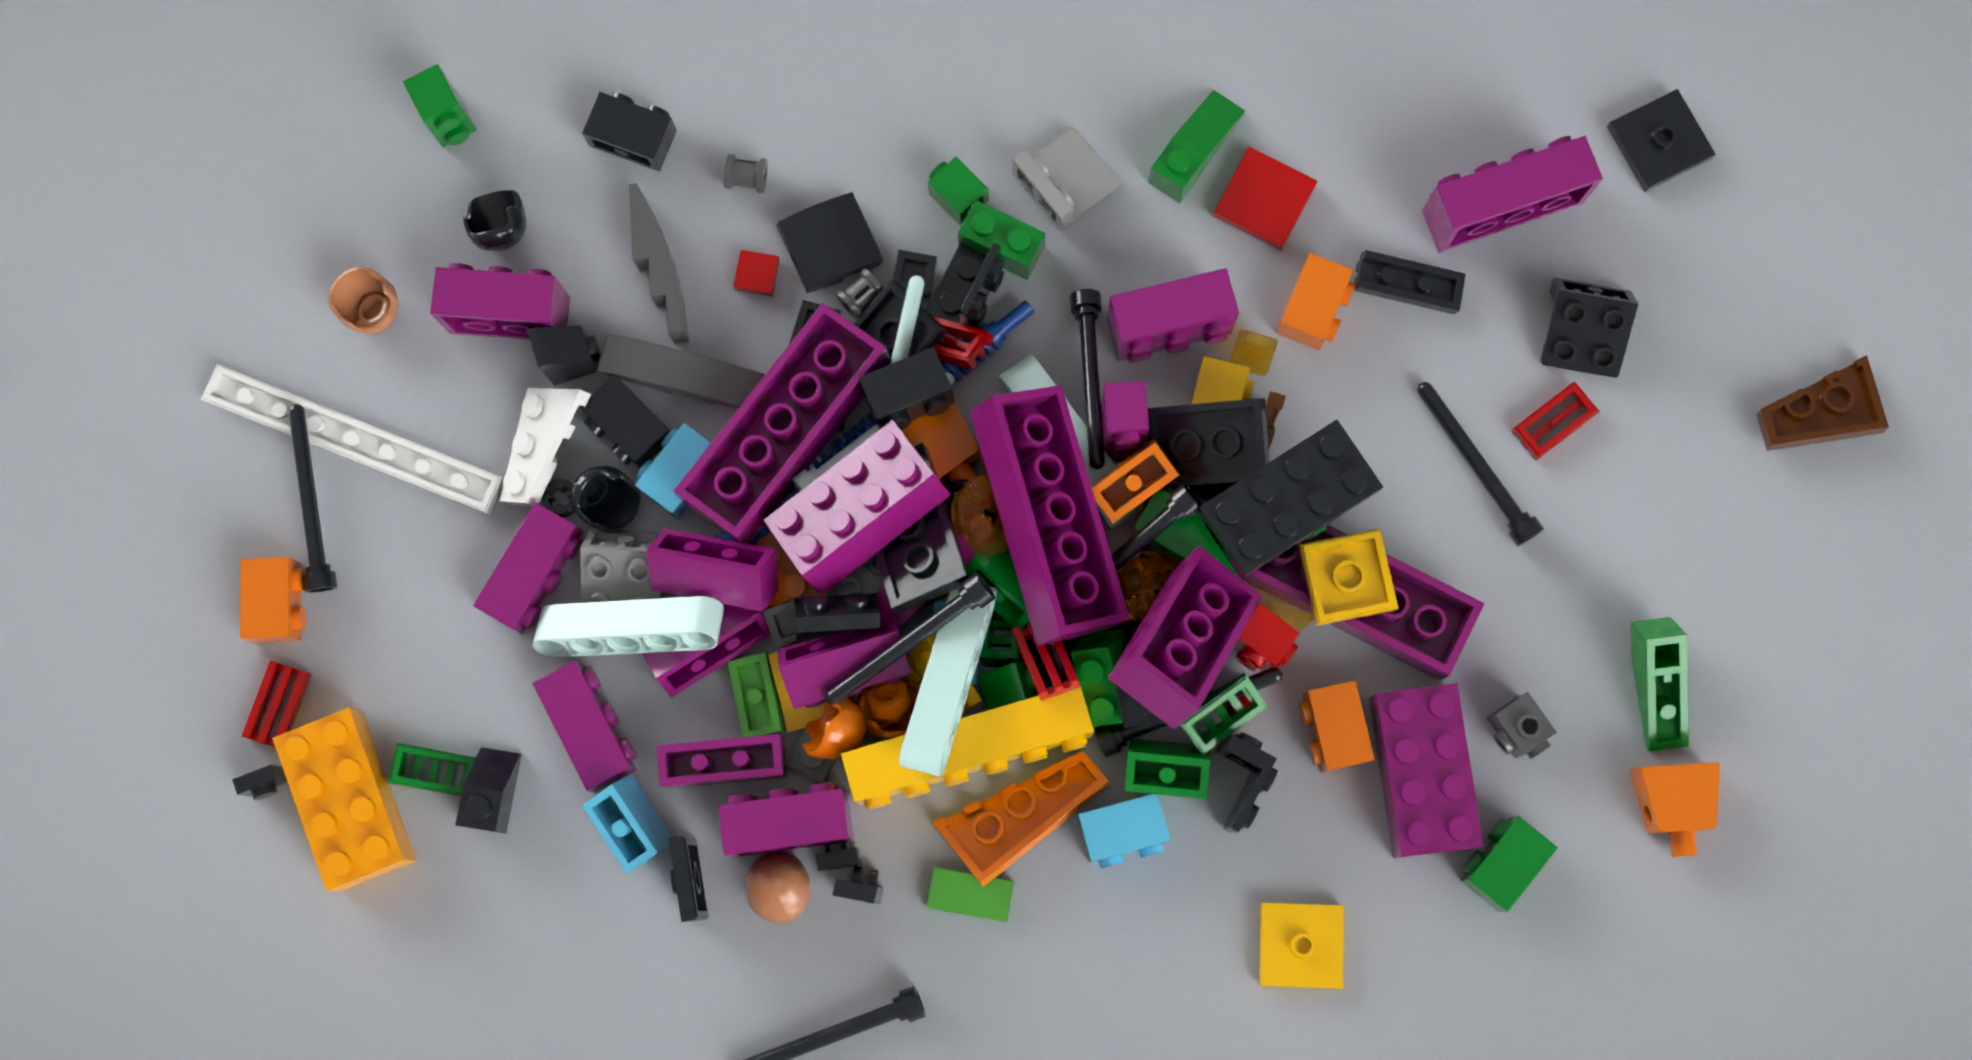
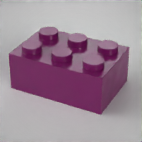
(497, 301)
(1172, 315)
(785, 820)

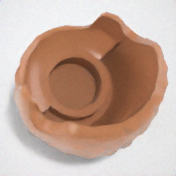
(363, 300)
(778, 887)

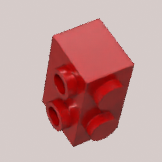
(1265, 641)

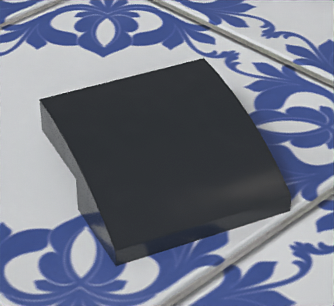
(829, 242)

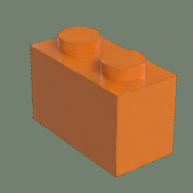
(1315, 301)
(1133, 480)
(271, 600)
(1336, 727)

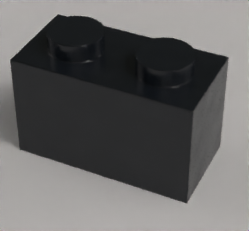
(630, 130)
(907, 389)
(626, 422)

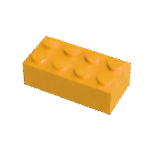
(344, 799)

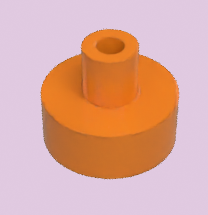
(889, 700)

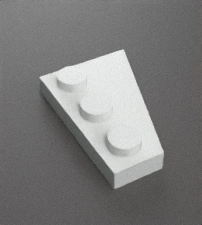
(540, 431)

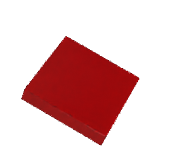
(1264, 198)

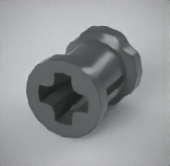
(745, 173)
(847, 297)

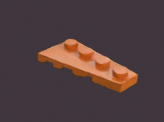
(1006, 826)

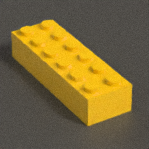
(981, 742)

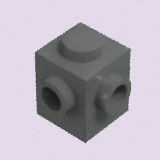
(1521, 727)

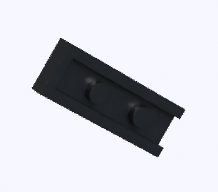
(1409, 282)
(857, 891)

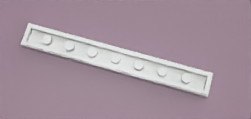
(355, 440)

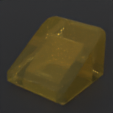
(1254, 351)
(1292, 616)

